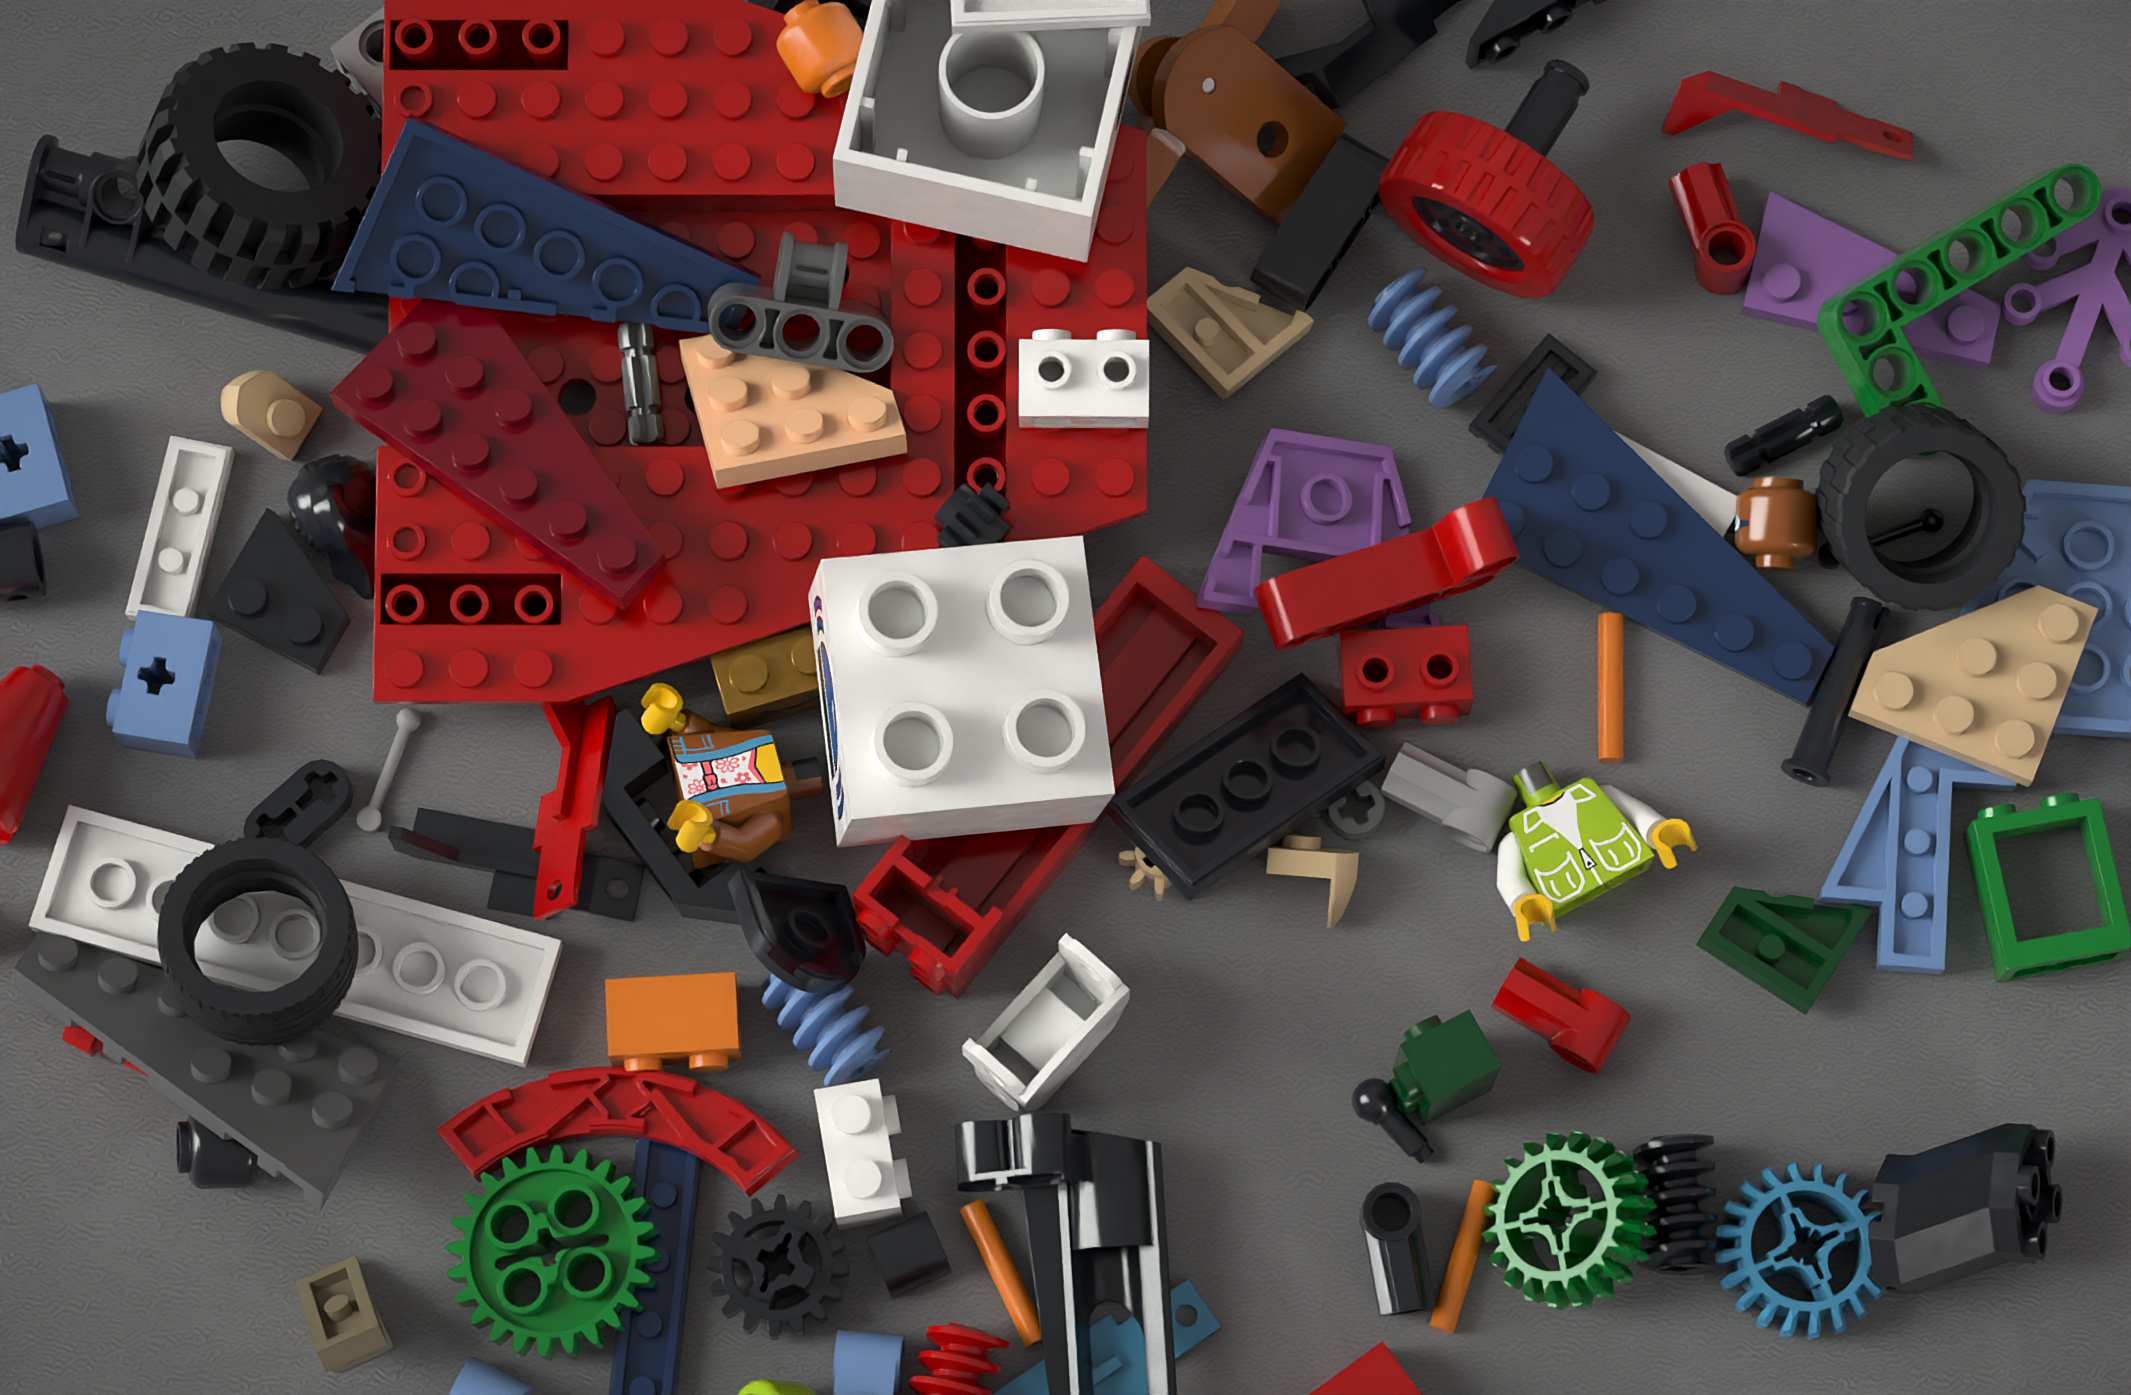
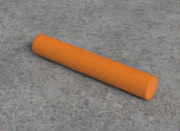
(1610, 688)
(1462, 1258)
(1003, 1271)

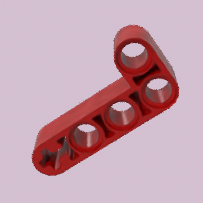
(1389, 577)

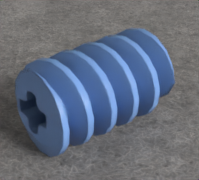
(1427, 340)
(828, 1029)

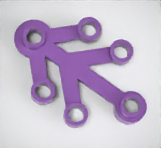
(2093, 286)

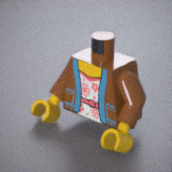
(726, 782)

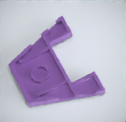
(1311, 503)

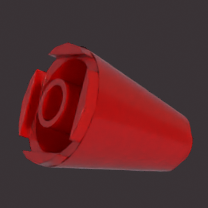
(29, 720)

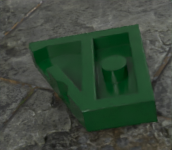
(1782, 941)

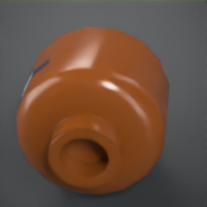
(1776, 522)

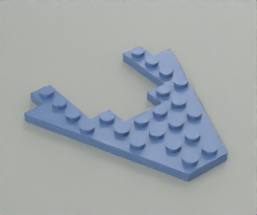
(1901, 839)

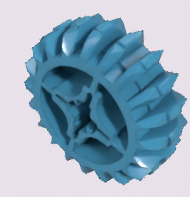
(1789, 1225)

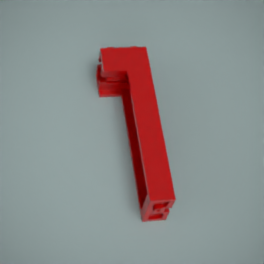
(963, 895)

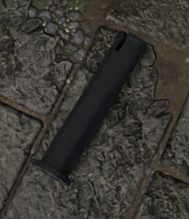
(1836, 693)

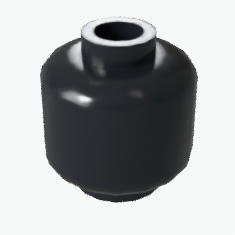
(211, 1160)

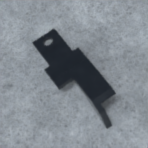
(1369, 52)
(509, 855)

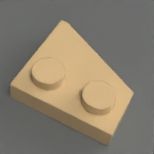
(1222, 329)

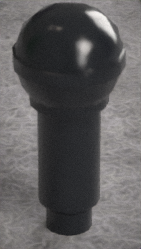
(1377, 1104)

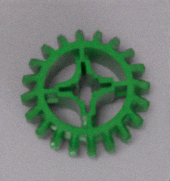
(1554, 1175)

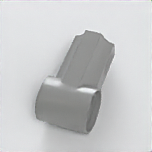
(1465, 804)

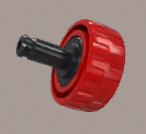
(1490, 194)

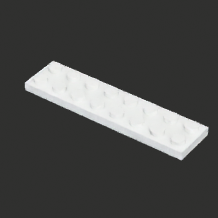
(416, 965)

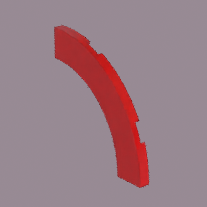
(623, 1104)

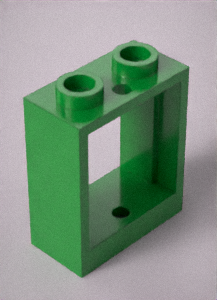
(2057, 952)

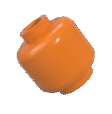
(821, 46)

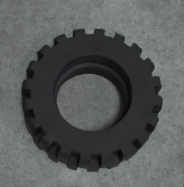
(226, 217)

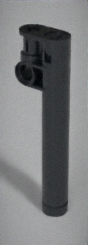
(83, 222)

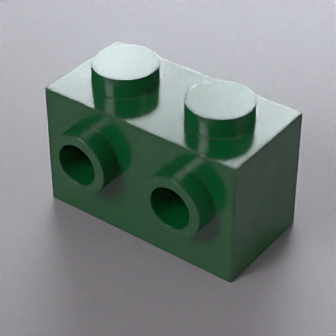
(1443, 1066)

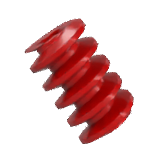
(958, 1362)

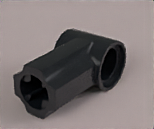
(1397, 1257)

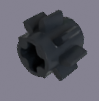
(973, 517)

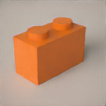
(674, 1021)

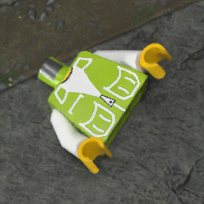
(1576, 845)

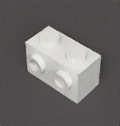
(1083, 380)
(858, 1153)

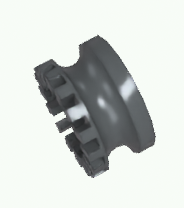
(1347, 826)

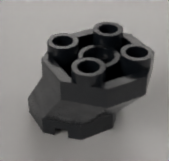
(1964, 1208)

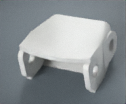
(1049, 1028)

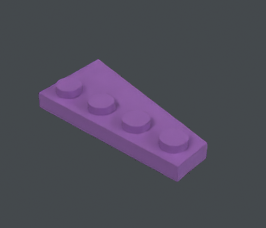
(1809, 258)

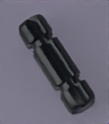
(1783, 435)

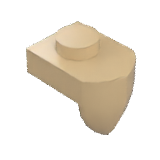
(269, 411)
(1304, 856)

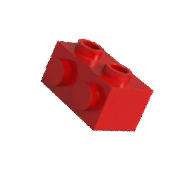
(1405, 675)

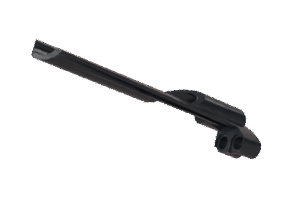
(1090, 1233)

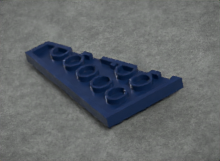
(507, 238)
(1626, 540)

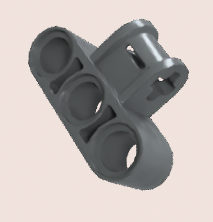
(807, 283)

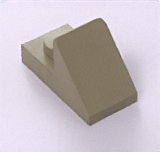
(343, 1316)

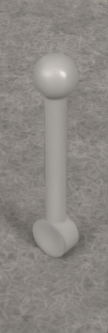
(369, 817)

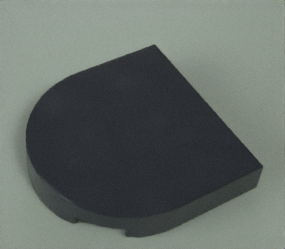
(800, 929)

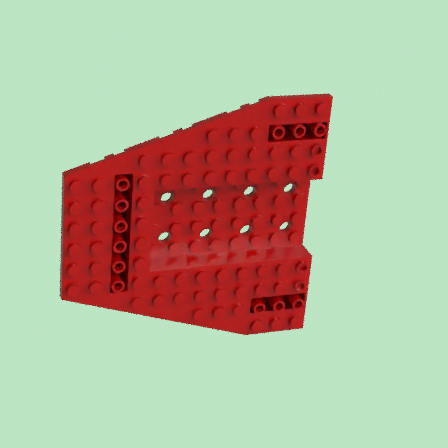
(712, 139)

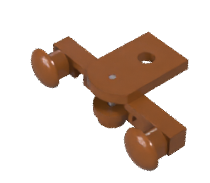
(1214, 95)

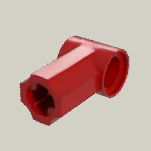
(1713, 225)
(1576, 1023)

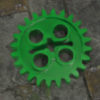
(561, 1310)

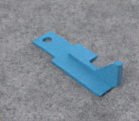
(1120, 1350)

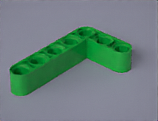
(1939, 281)

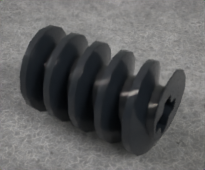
(1675, 1191)

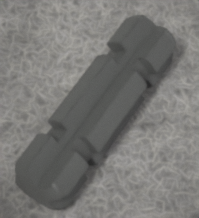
(640, 384)

